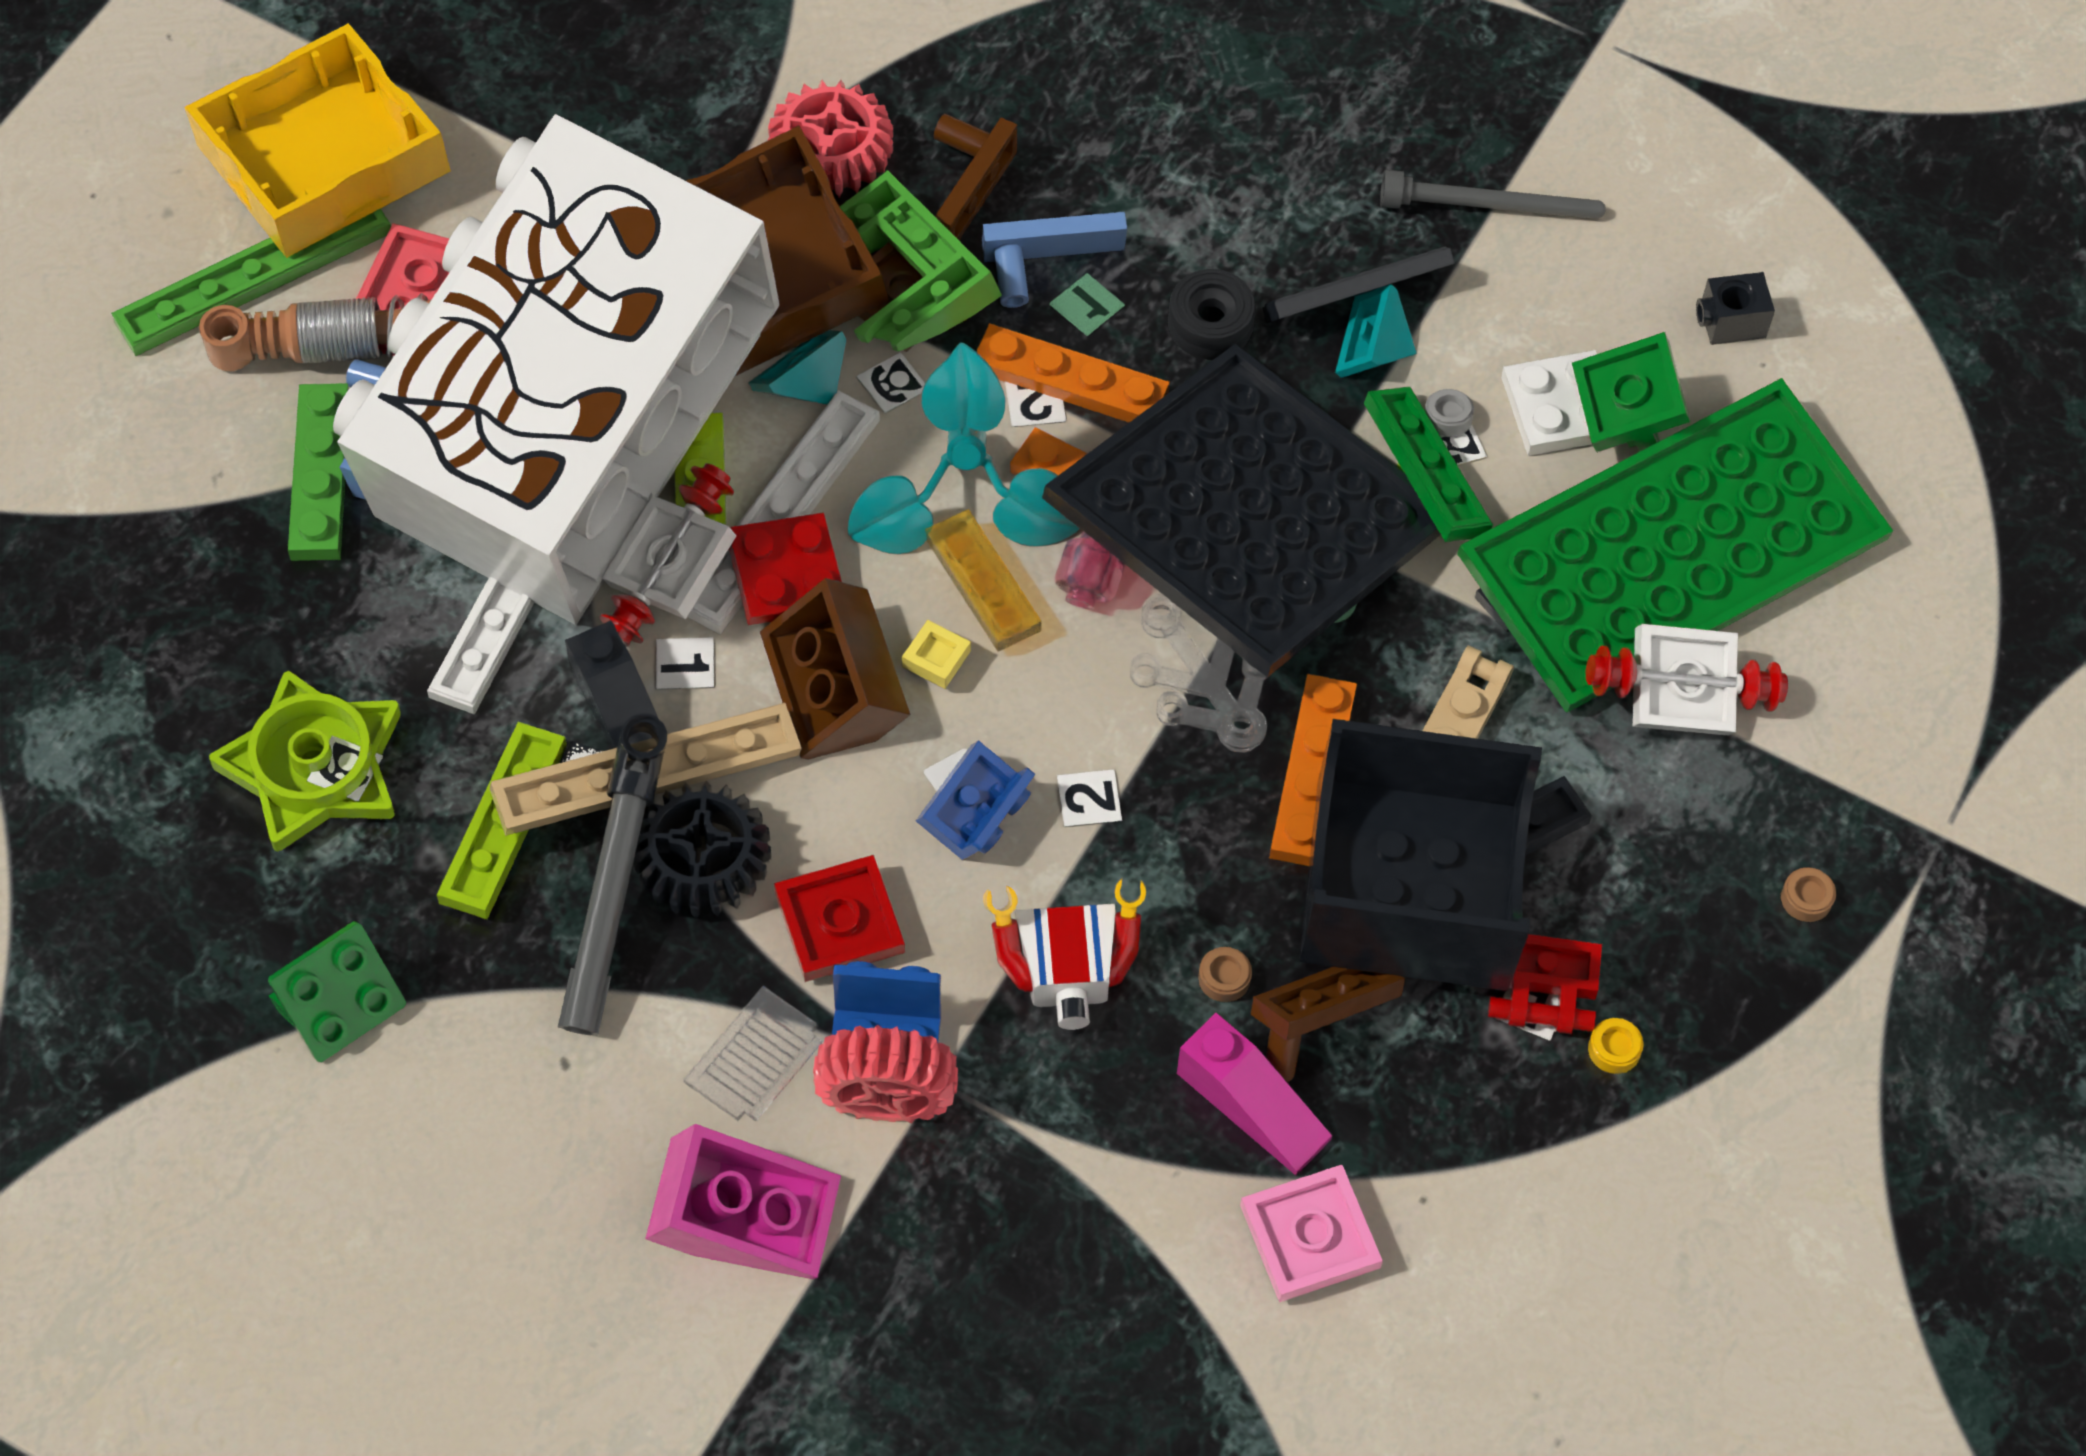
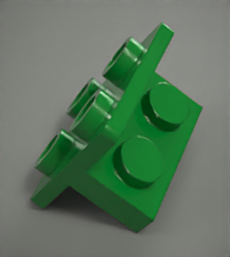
(336, 991)

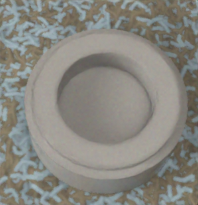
(1450, 412)

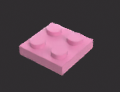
(1311, 1233)

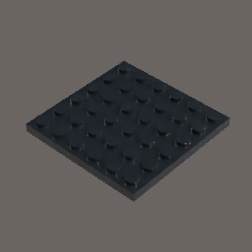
(1247, 508)

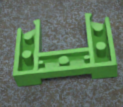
(953, 279)

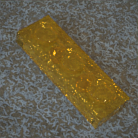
(983, 580)

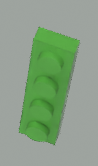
(317, 479)

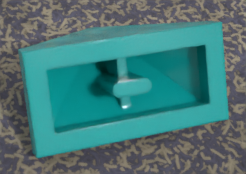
(1375, 332)
(807, 371)

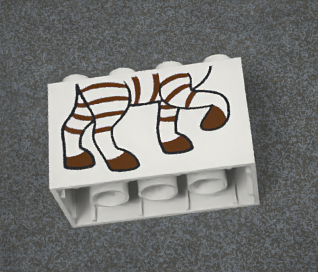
(559, 365)

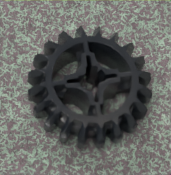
(664, 841)

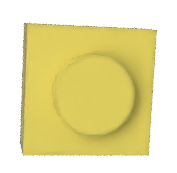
(936, 654)

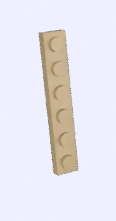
(689, 757)

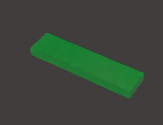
(1427, 464)

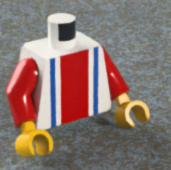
(1067, 952)

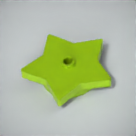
(293, 742)

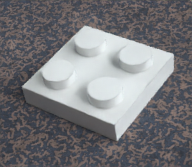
(1547, 403)

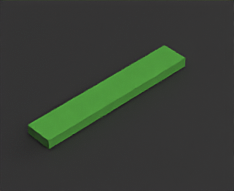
(235, 283)

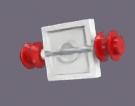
(669, 554)
(1686, 679)

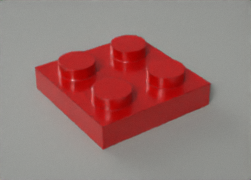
(780, 563)
(839, 917)

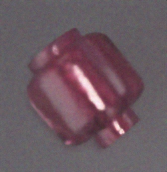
(1088, 573)

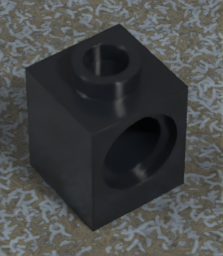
(1752, 307)

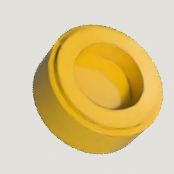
(1615, 1045)

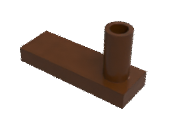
(991, 158)
(1314, 1004)

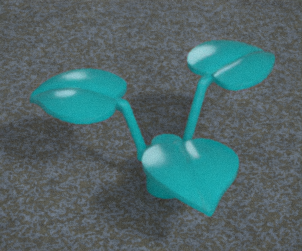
(966, 402)

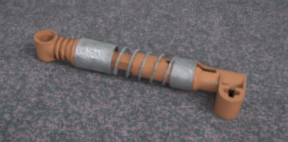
(300, 332)

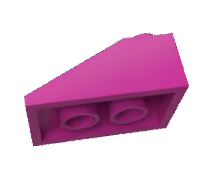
(742, 1204)

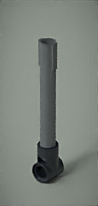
(631, 790)

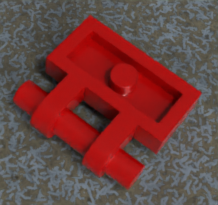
(1554, 968)

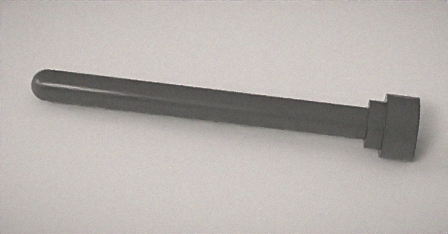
(1401, 189)

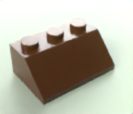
(834, 670)

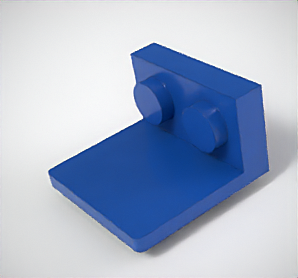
(887, 998)

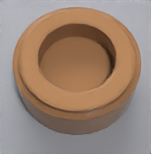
(1808, 894)
(1225, 974)

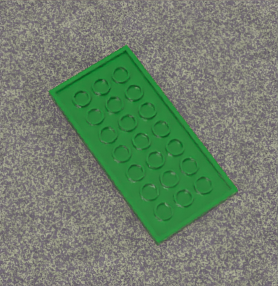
(1675, 538)

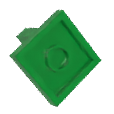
(1631, 393)

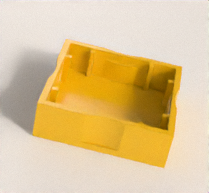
(318, 140)

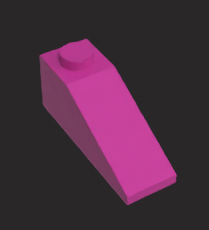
(1251, 1093)

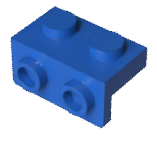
(975, 801)

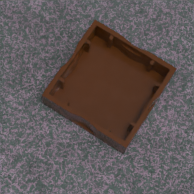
(813, 247)

